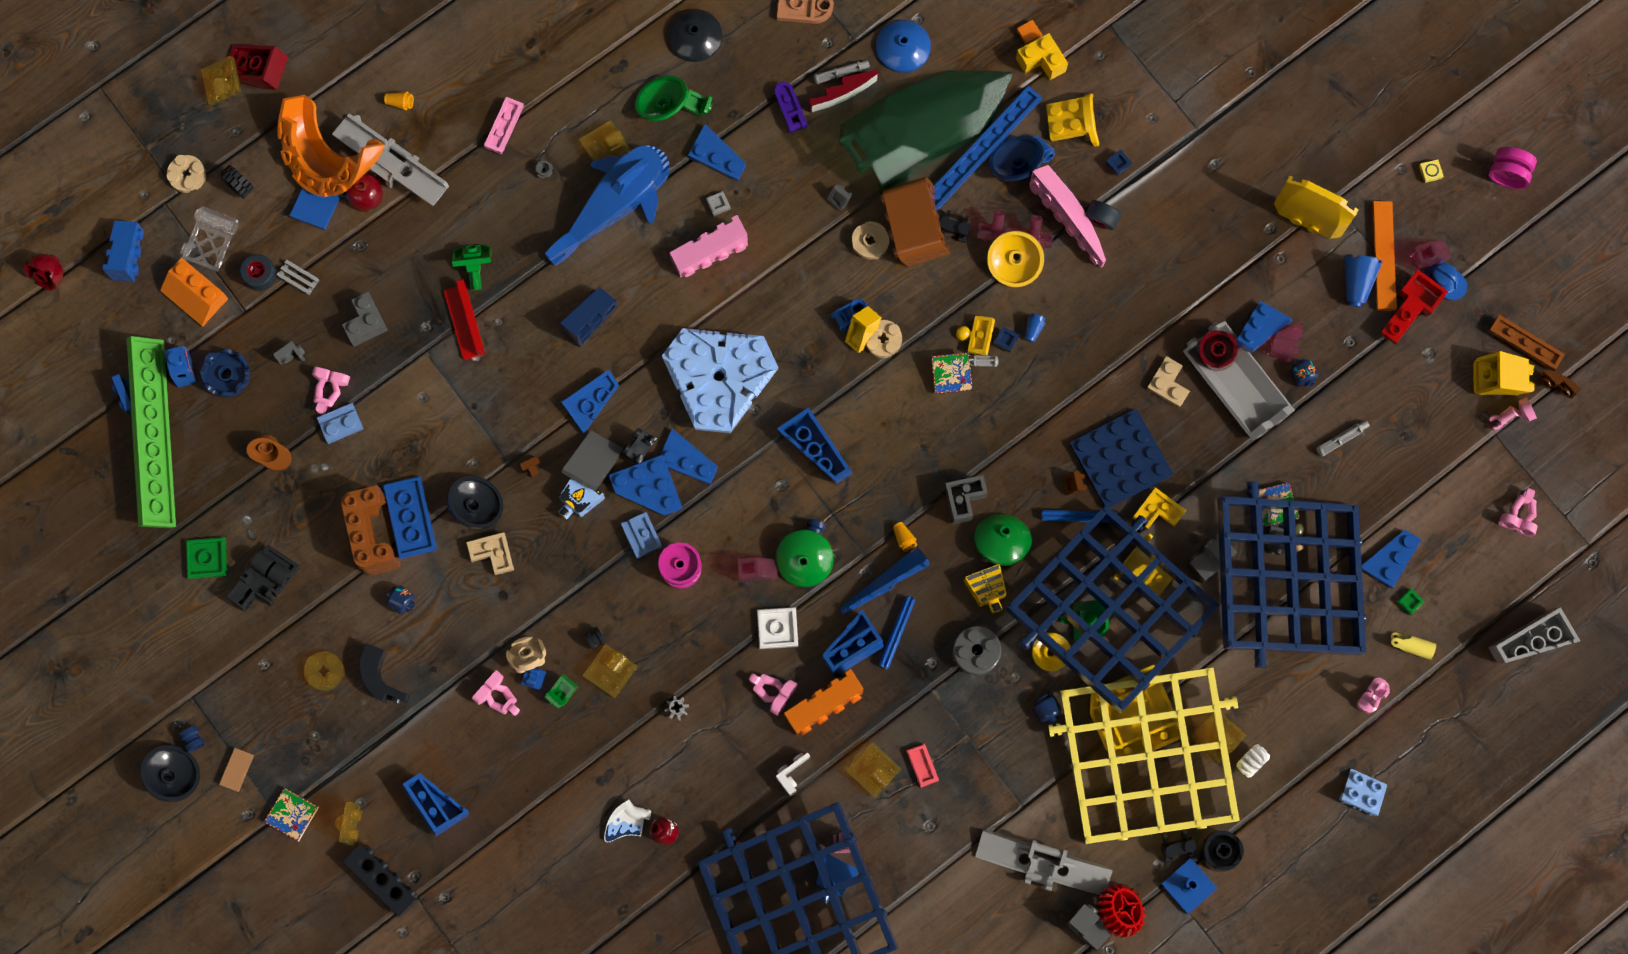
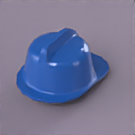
(1449, 279)

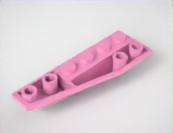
(1067, 210)

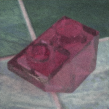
(1430, 254)
(1285, 343)
(757, 569)

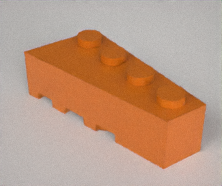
(824, 703)

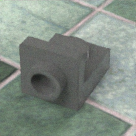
(287, 353)
(1275, 549)

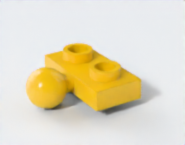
(979, 336)

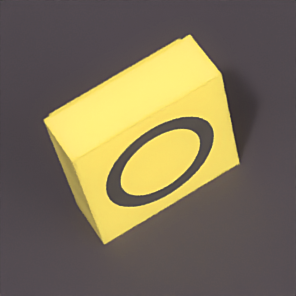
(1431, 171)

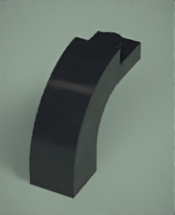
(370, 670)

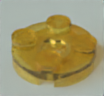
(316, 679)

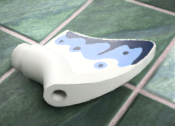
(626, 821)

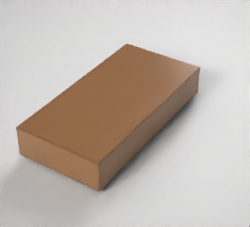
(236, 770)

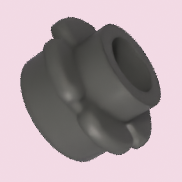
(541, 165)

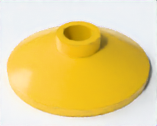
(1047, 662)

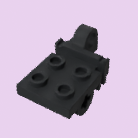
(266, 577)

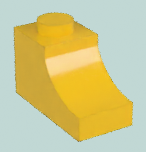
(861, 328)

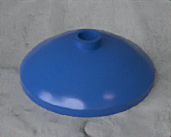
(903, 56)

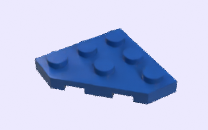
(648, 485)

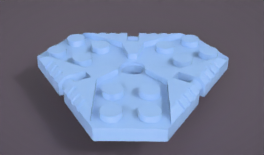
(696, 360)

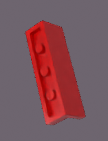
(464, 321)

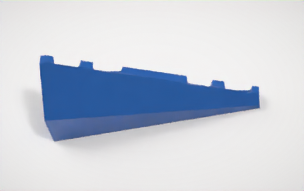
(904, 568)

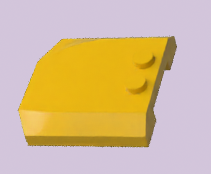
(1314, 208)
(1129, 738)

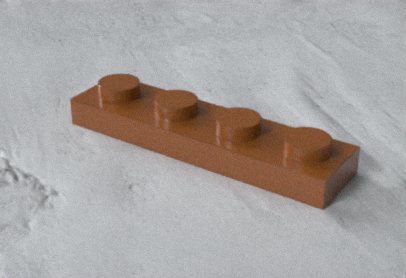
(1526, 343)

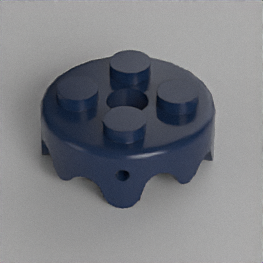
(224, 360)

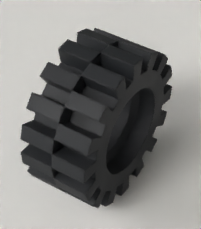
(236, 181)

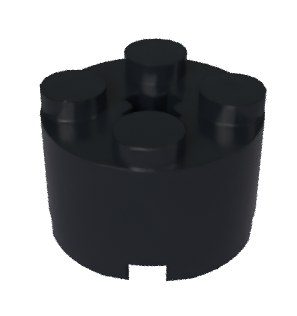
(1226, 841)

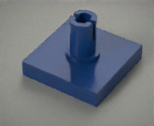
(1189, 886)

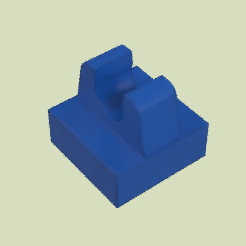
(533, 678)

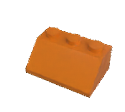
(192, 292)

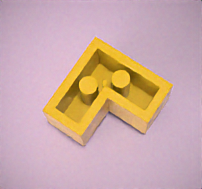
(1044, 53)

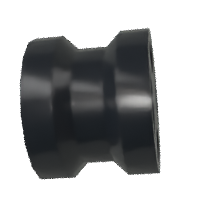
(595, 638)

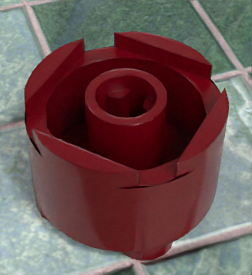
(1218, 361)

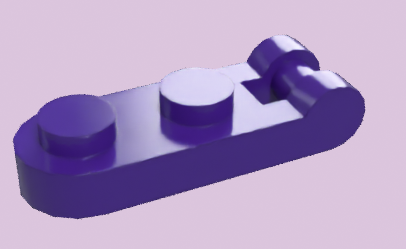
(790, 106)

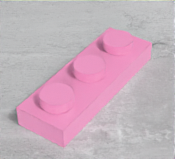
(503, 125)

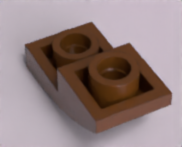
(1553, 379)

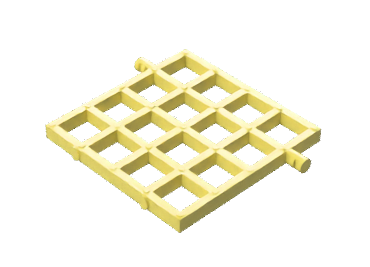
(1149, 755)

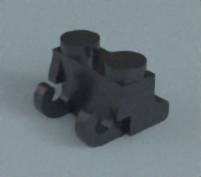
(955, 226)
(639, 446)
(1178, 847)

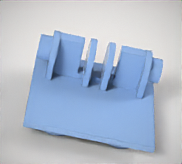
(1363, 793)

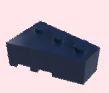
(588, 316)

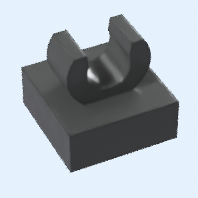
(839, 197)

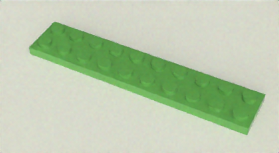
(151, 432)

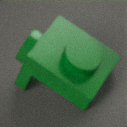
(697, 103)
(561, 692)

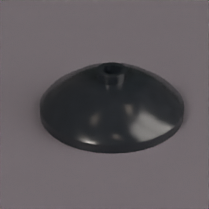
(697, 45)
(478, 494)
(172, 763)

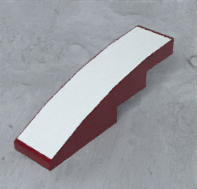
(849, 87)

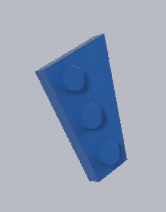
(716, 155)
(1261, 326)
(590, 400)
(687, 460)
(1392, 559)

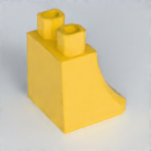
(1502, 374)

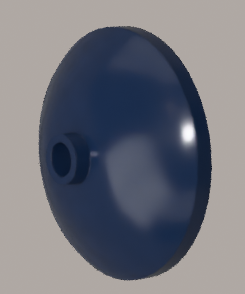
(1016, 158)

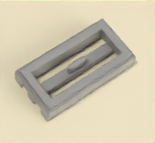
(285, 269)

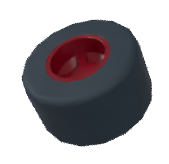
(1103, 214)
(253, 266)

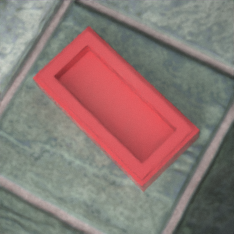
(922, 765)

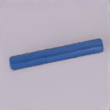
(1070, 516)
(897, 632)

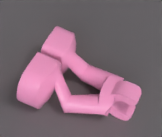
(337, 379)
(1525, 411)
(1521, 526)
(491, 684)
(1370, 700)
(779, 701)

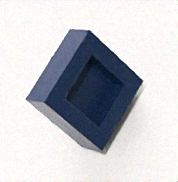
(1118, 162)
(1006, 339)

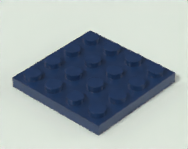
(1121, 459)

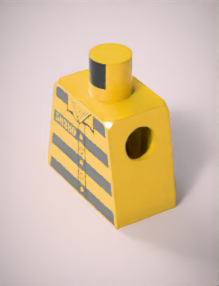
(987, 587)

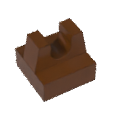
(531, 466)
(1073, 483)

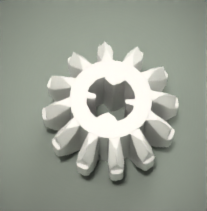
(1253, 760)

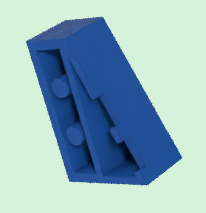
(124, 251)
(853, 645)
(433, 805)

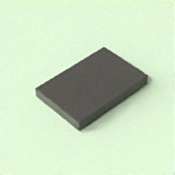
(592, 460)

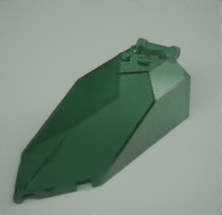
(923, 123)

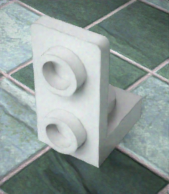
(788, 783)

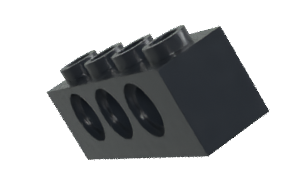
(356, 861)

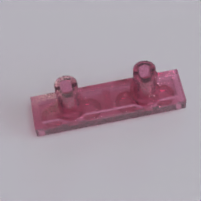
(991, 232)

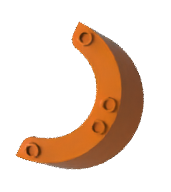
(311, 159)

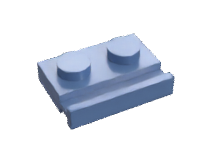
(340, 423)
(641, 535)

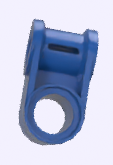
(846, 313)

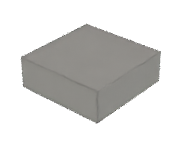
(718, 203)

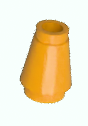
(400, 100)
(904, 537)

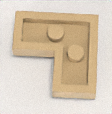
(1164, 385)
(494, 547)

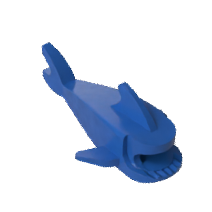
(624, 187)

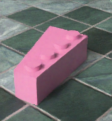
(710, 248)

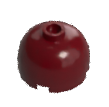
(365, 193)
(45, 270)

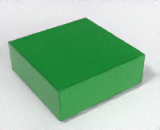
(1410, 601)

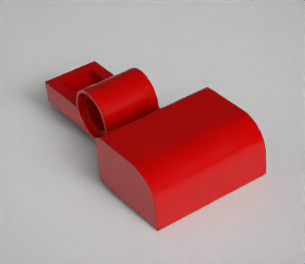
(1420, 295)

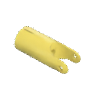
(1414, 645)

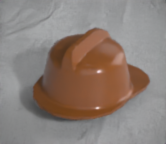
(269, 452)

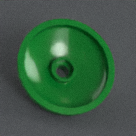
(661, 98)
(805, 545)
(1001, 547)

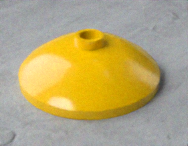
(1007, 268)

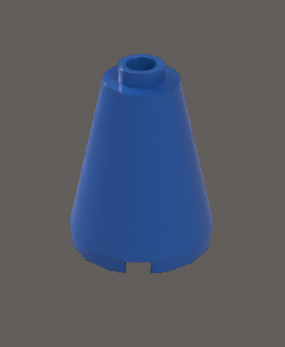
(1360, 277)

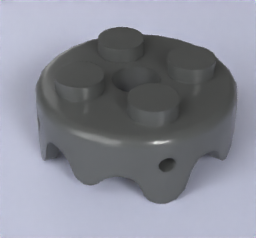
(976, 664)

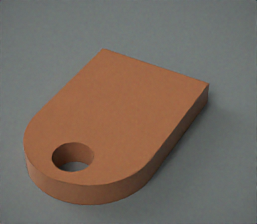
(803, 11)

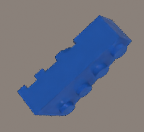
(814, 443)

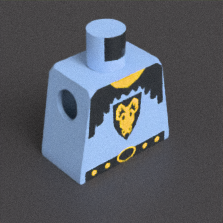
(578, 499)

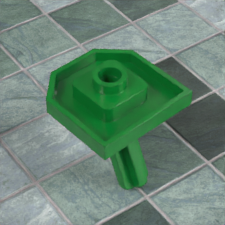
(472, 257)
(1089, 612)

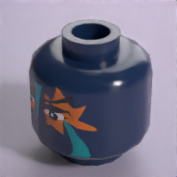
(1304, 373)
(400, 599)

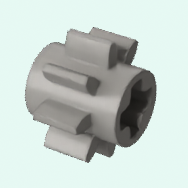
(672, 705)

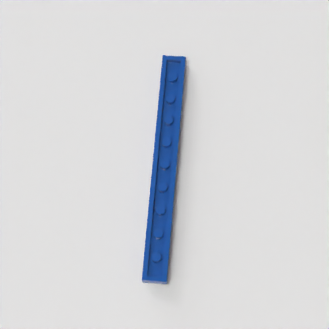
(985, 146)

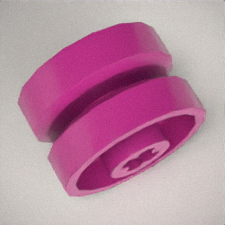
(1512, 168)
(684, 576)

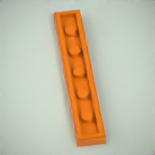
(1384, 251)

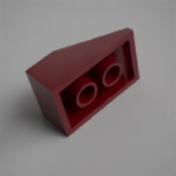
(259, 65)

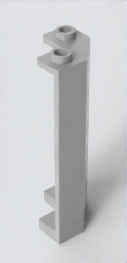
(1243, 388)

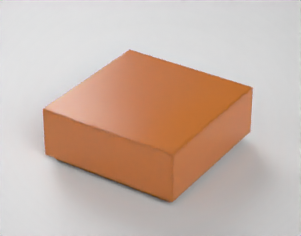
(1029, 32)

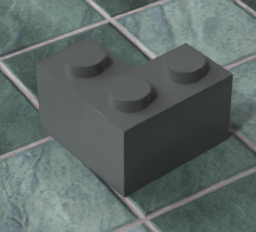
(369, 322)
(961, 493)
(1208, 562)
(1088, 927)

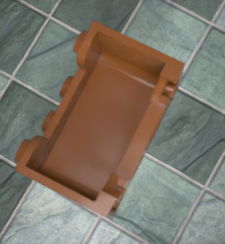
(914, 222)
(357, 510)

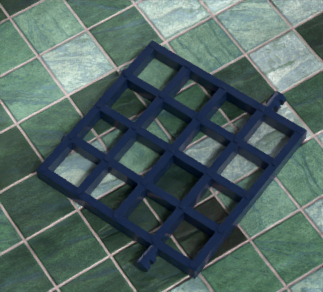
(1291, 576)
(1113, 607)
(797, 903)

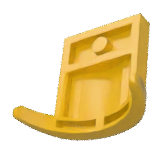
(1072, 119)
(1138, 561)

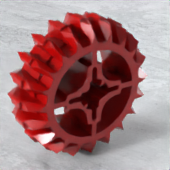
(1123, 898)

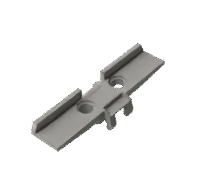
(420, 180)
(1006, 852)

